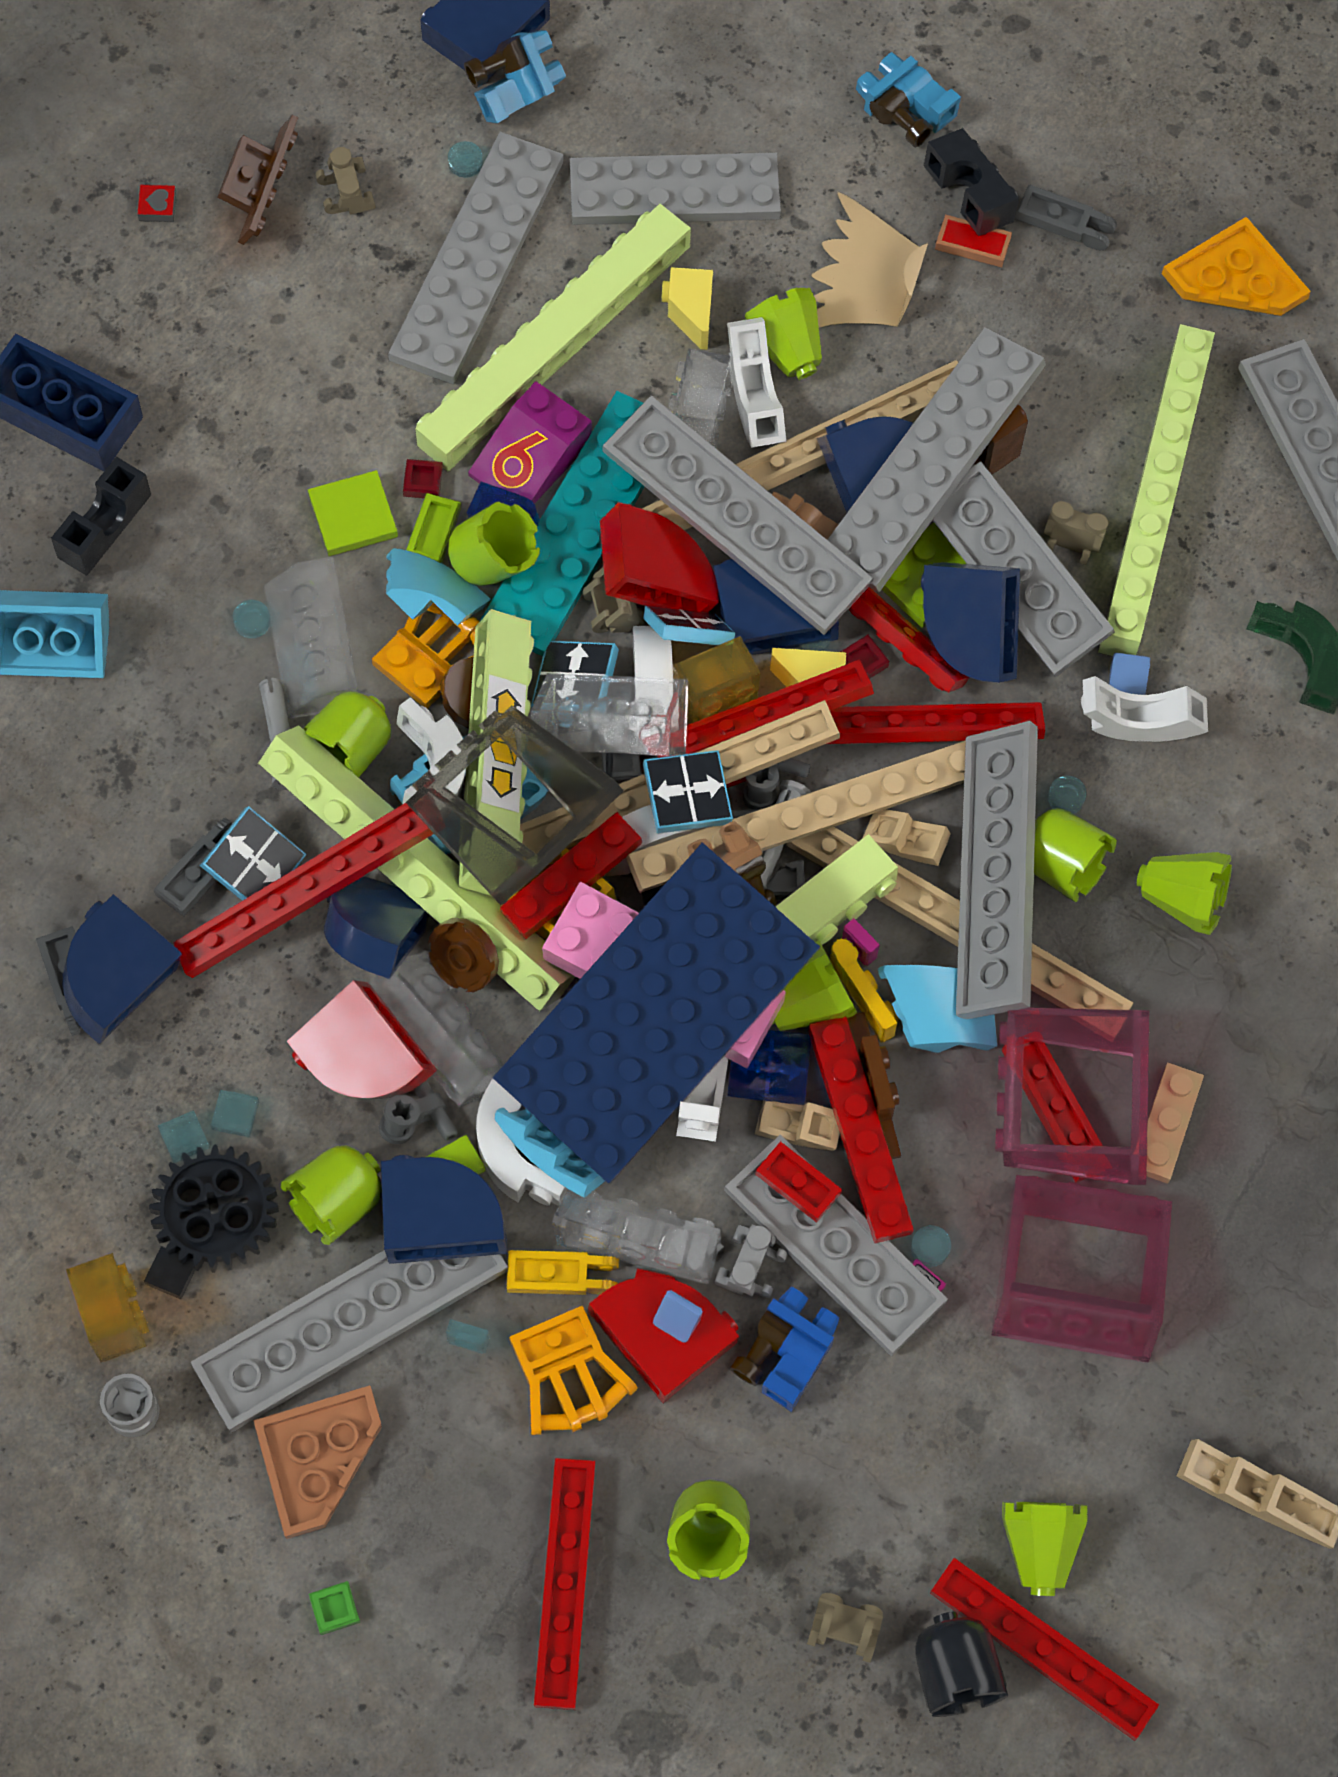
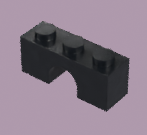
(959, 160)
(118, 498)

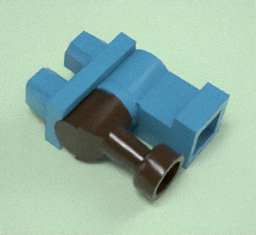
(525, 75)
(907, 89)

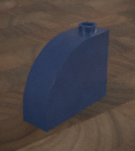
(477, 27)
(859, 451)
(761, 615)
(974, 617)
(374, 925)
(114, 967)
(438, 1211)

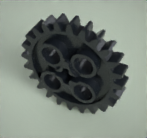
(206, 1175)

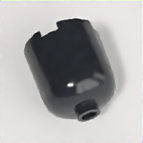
(958, 1665)

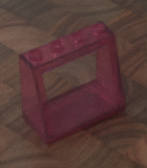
(1089, 1029)
(1075, 1318)

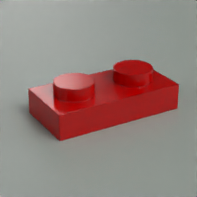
(798, 1181)

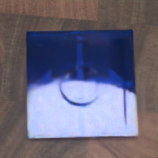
(776, 1070)

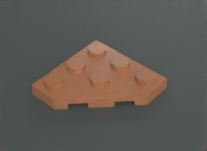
(315, 1455)

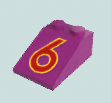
(532, 444)

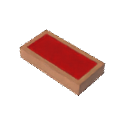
(961, 240)

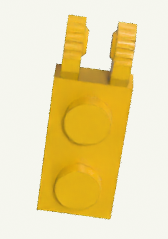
(863, 989)
(557, 1272)

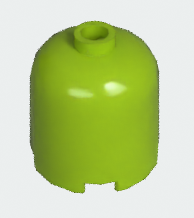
(493, 544)
(352, 729)
(1069, 852)
(334, 1191)
(709, 1530)

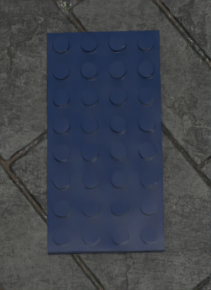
(656, 1013)

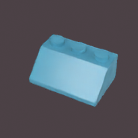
(53, 633)

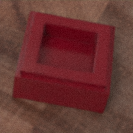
(422, 478)
(869, 654)

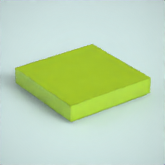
(352, 513)

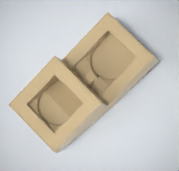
(908, 838)
(799, 1124)

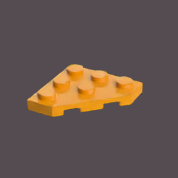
(1237, 272)

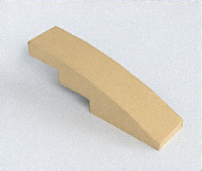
(1261, 1493)

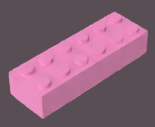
(593, 923)

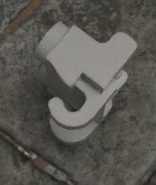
(749, 1261)

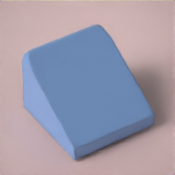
(1129, 673)
(677, 1316)

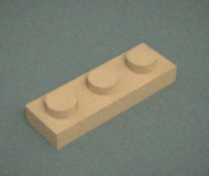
(1170, 1119)

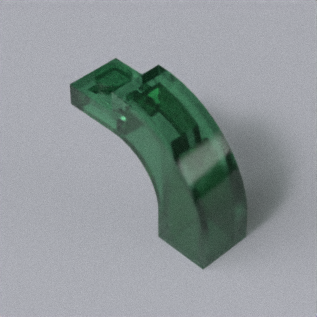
(1314, 641)

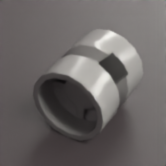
(129, 1405)

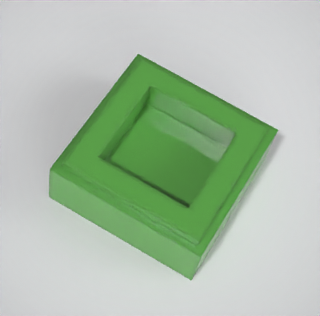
(334, 1608)

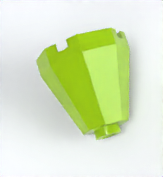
(791, 332)
(1188, 887)
(814, 995)
(1044, 1542)

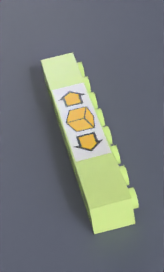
(498, 681)

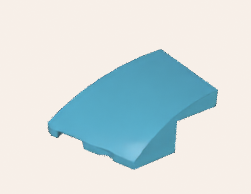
(420, 581)
(928, 1009)
(548, 1151)

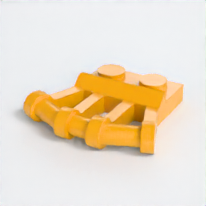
(412, 662)
(557, 1348)

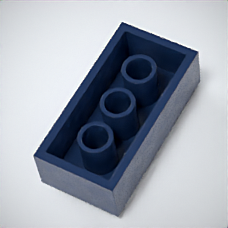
(65, 403)

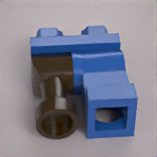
(795, 1340)

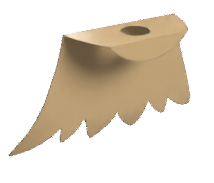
(873, 271)

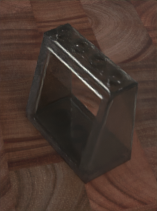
(483, 847)

